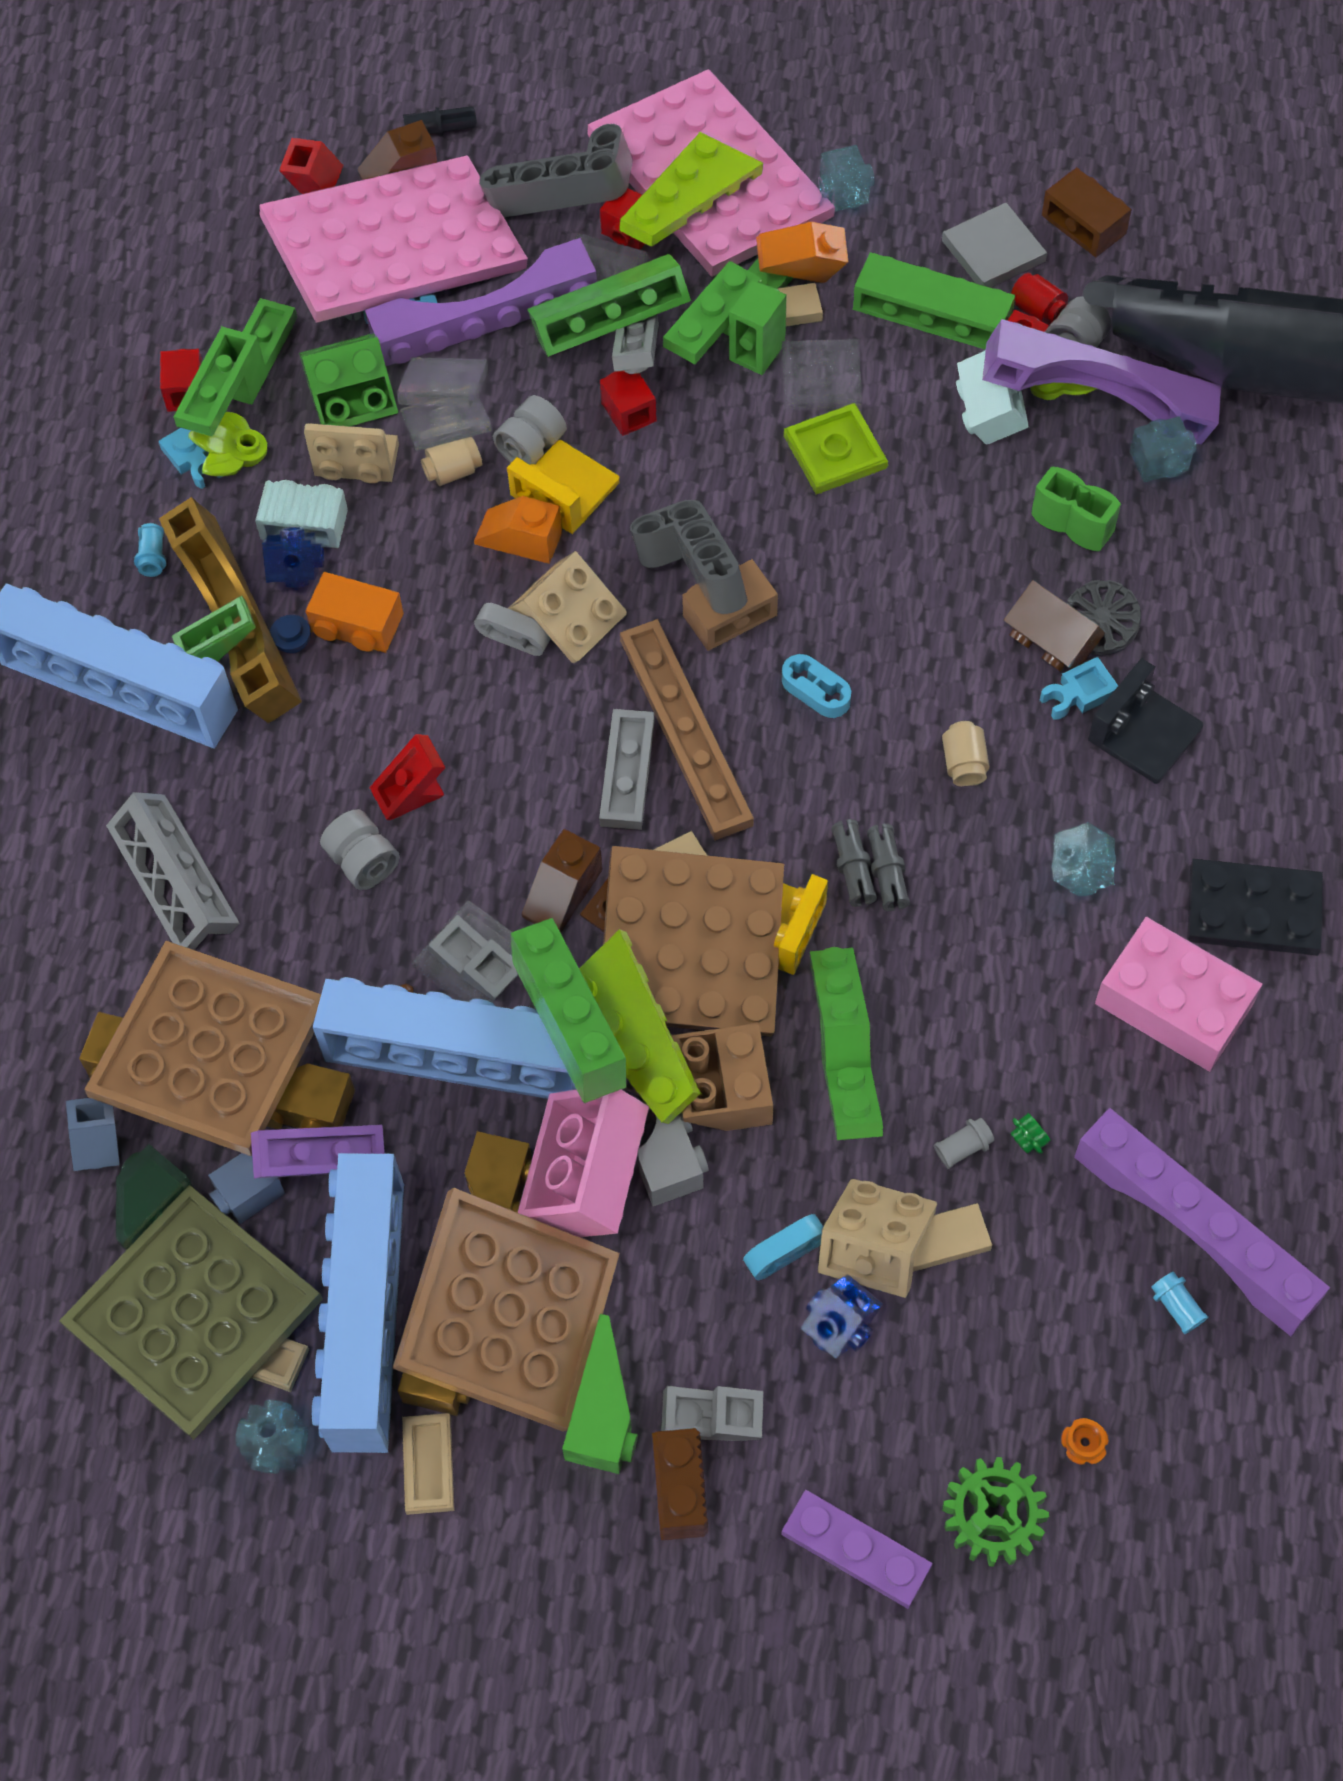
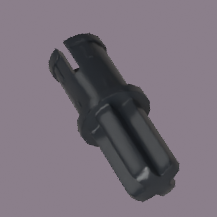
(444, 120)

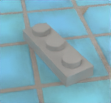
(635, 346)
(627, 769)

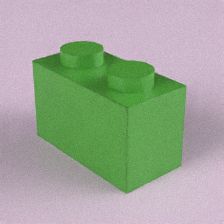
(757, 327)

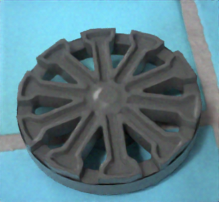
(1107, 614)

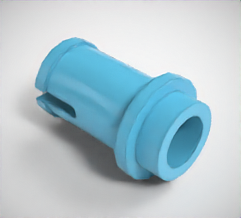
(149, 557)
(1179, 1302)

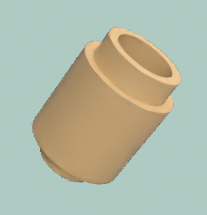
(451, 461)
(965, 753)

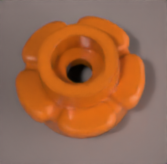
(1086, 1429)

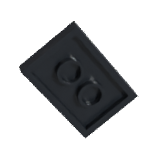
(1255, 907)

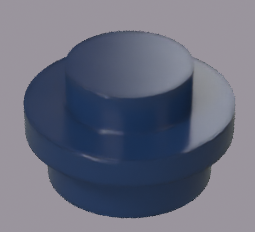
(290, 633)

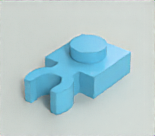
(185, 454)
(1083, 685)

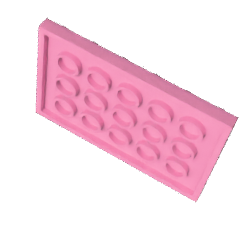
(778, 198)
(391, 238)

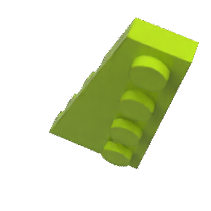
(687, 187)
(638, 1023)

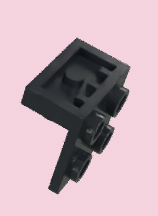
(1143, 726)

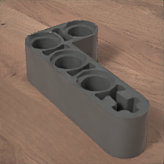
(562, 180)
(690, 534)

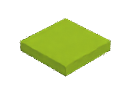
(835, 448)

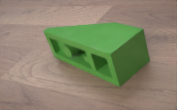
(601, 1420)

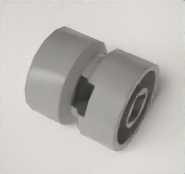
(1082, 322)
(531, 429)
(359, 849)

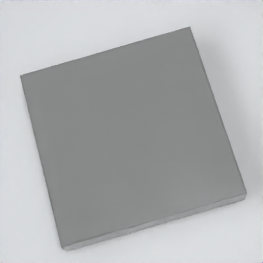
(994, 246)

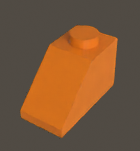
(803, 251)
(522, 528)

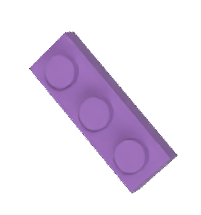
(310, 1149)
(856, 1549)

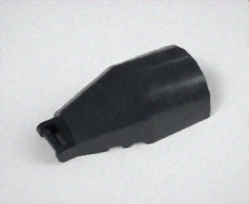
(1239, 341)

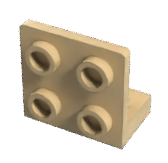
(351, 452)
(571, 606)
(875, 1236)

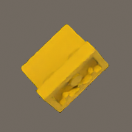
(564, 479)
(798, 920)

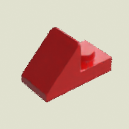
(409, 779)

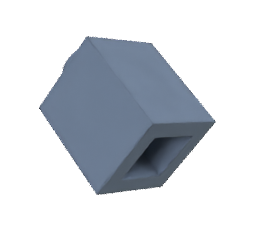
(91, 1134)
(239, 1191)

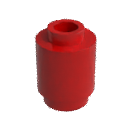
(1039, 297)

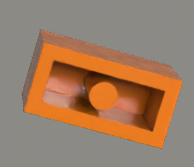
(354, 612)

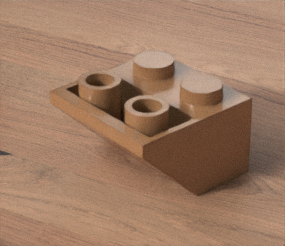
(730, 1077)

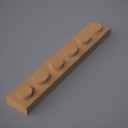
(686, 730)

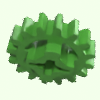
(1007, 1527)

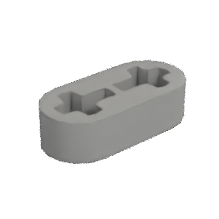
(511, 629)

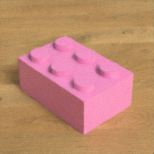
(1178, 993)
(584, 1162)

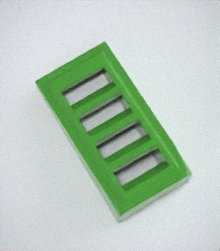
(205, 635)

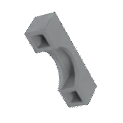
(669, 1161)

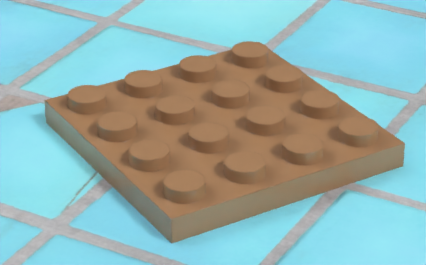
(700, 933)
(206, 1047)
(506, 1310)

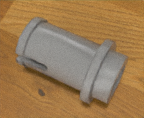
(964, 1142)

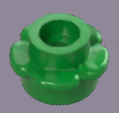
(1029, 1134)

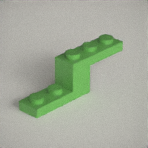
(710, 311)
(235, 367)
(845, 1044)

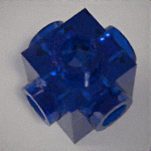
(282, 566)
(841, 1317)

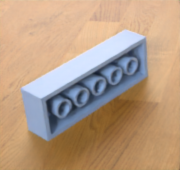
(115, 666)
(438, 1038)
(360, 1304)

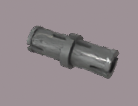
(853, 863)
(888, 867)

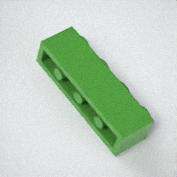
(930, 300)
(609, 304)
(568, 1010)

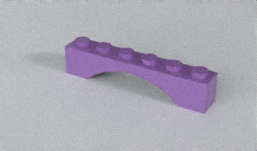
(417, 328)
(1029, 357)
(1259, 1266)

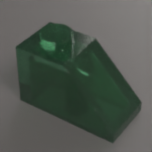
(144, 1191)

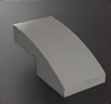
(473, 958)
(716, 1414)

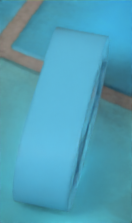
(818, 683)
(784, 1247)

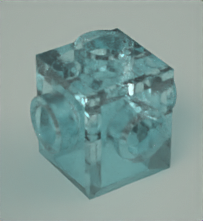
(842, 185)
(1162, 448)
(1084, 859)
(280, 1449)

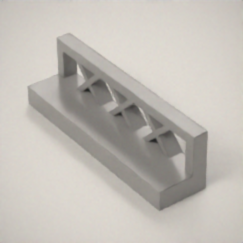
(174, 861)

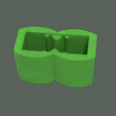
(1080, 510)

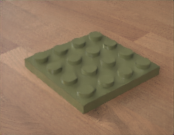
(191, 1311)

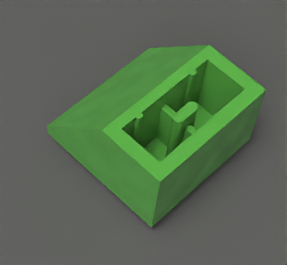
(349, 381)

